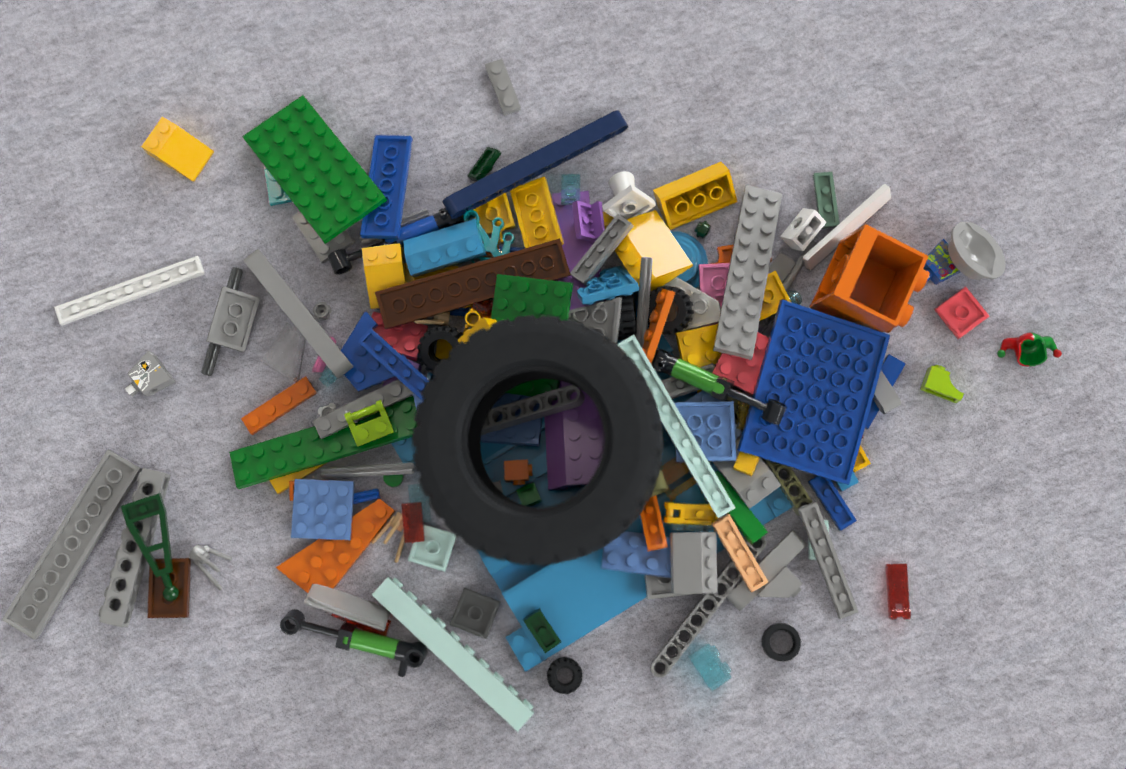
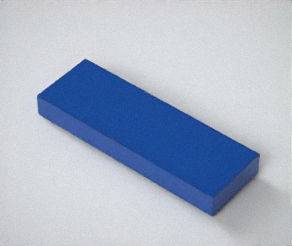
(832, 502)

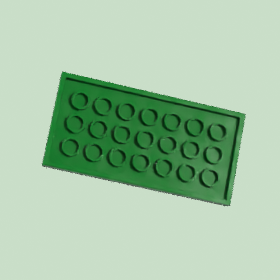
(314, 169)

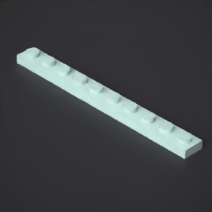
(680, 433)

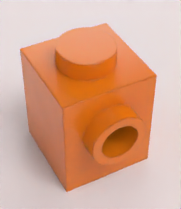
(517, 471)

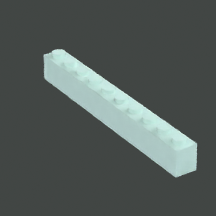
(453, 653)

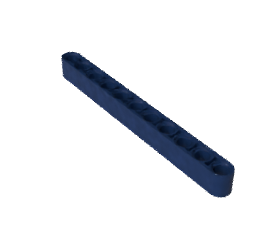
(535, 164)

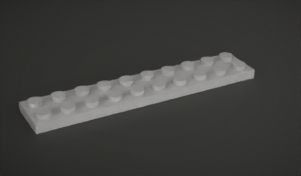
(748, 273)
(71, 544)

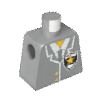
(149, 376)

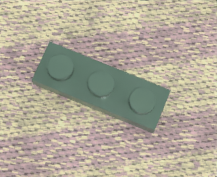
(826, 198)

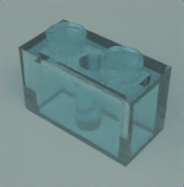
(710, 666)

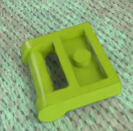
(371, 429)

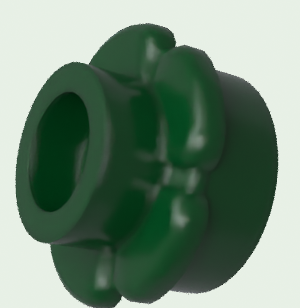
(702, 229)

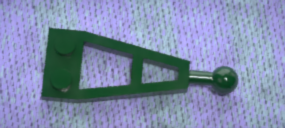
(144, 509)

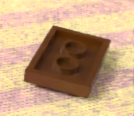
(180, 578)

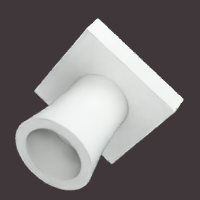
(628, 199)

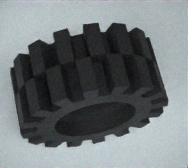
(560, 687)

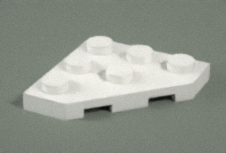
(705, 307)

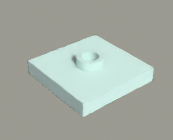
(434, 550)

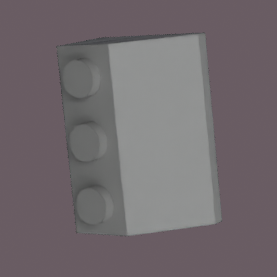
(693, 562)

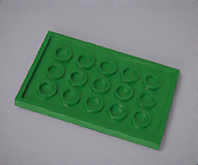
(526, 297)

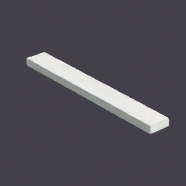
(129, 290)

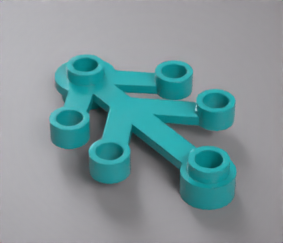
(490, 245)

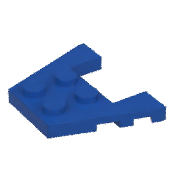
(366, 370)

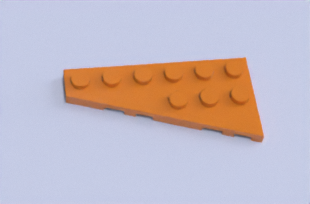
(329, 560)

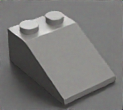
(749, 488)

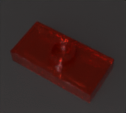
(483, 307)
(413, 522)

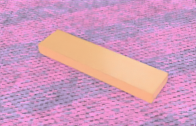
(739, 552)

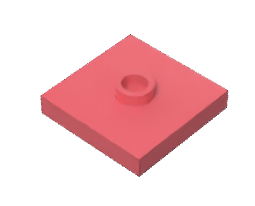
(961, 312)

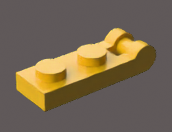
(689, 513)

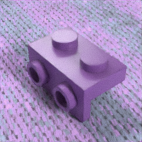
(588, 220)

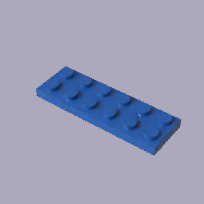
(390, 174)

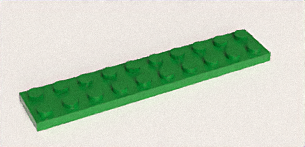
(306, 448)

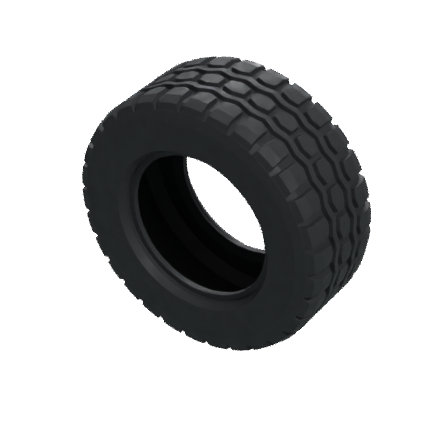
(453, 421)

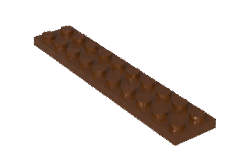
(468, 284)

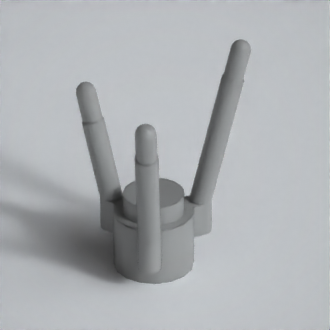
(201, 556)

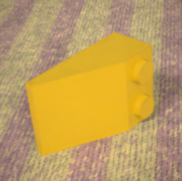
(177, 149)
(383, 269)

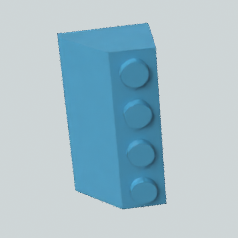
(443, 248)

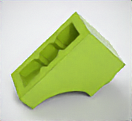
(939, 384)

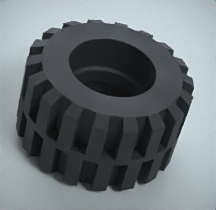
(684, 310)
(628, 319)
(427, 343)

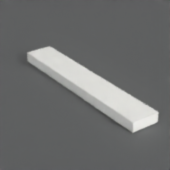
(847, 226)

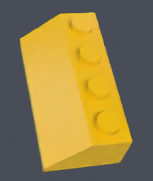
(695, 195)

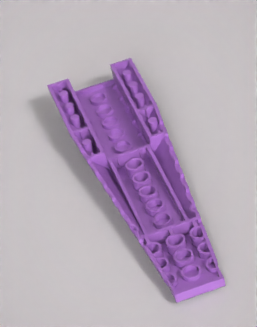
(575, 434)

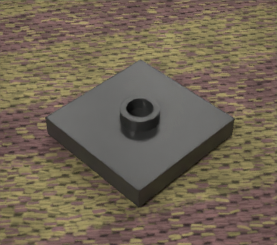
(475, 613)

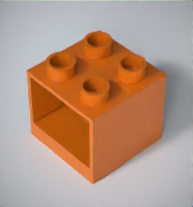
(871, 280)

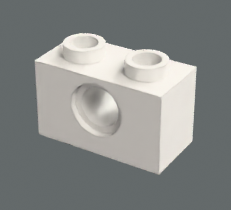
(803, 229)

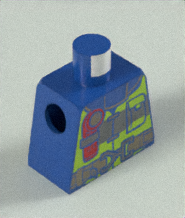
(940, 264)

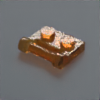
(673, 471)

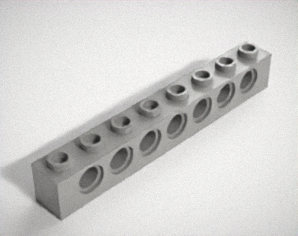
(133, 577)

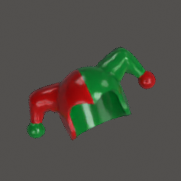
(1029, 348)

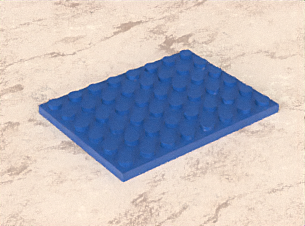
(827, 380)

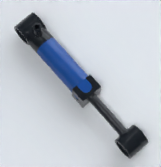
(341, 260)

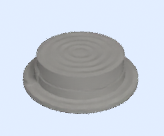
(975, 252)

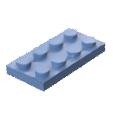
(631, 555)

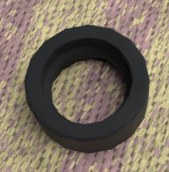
(795, 637)

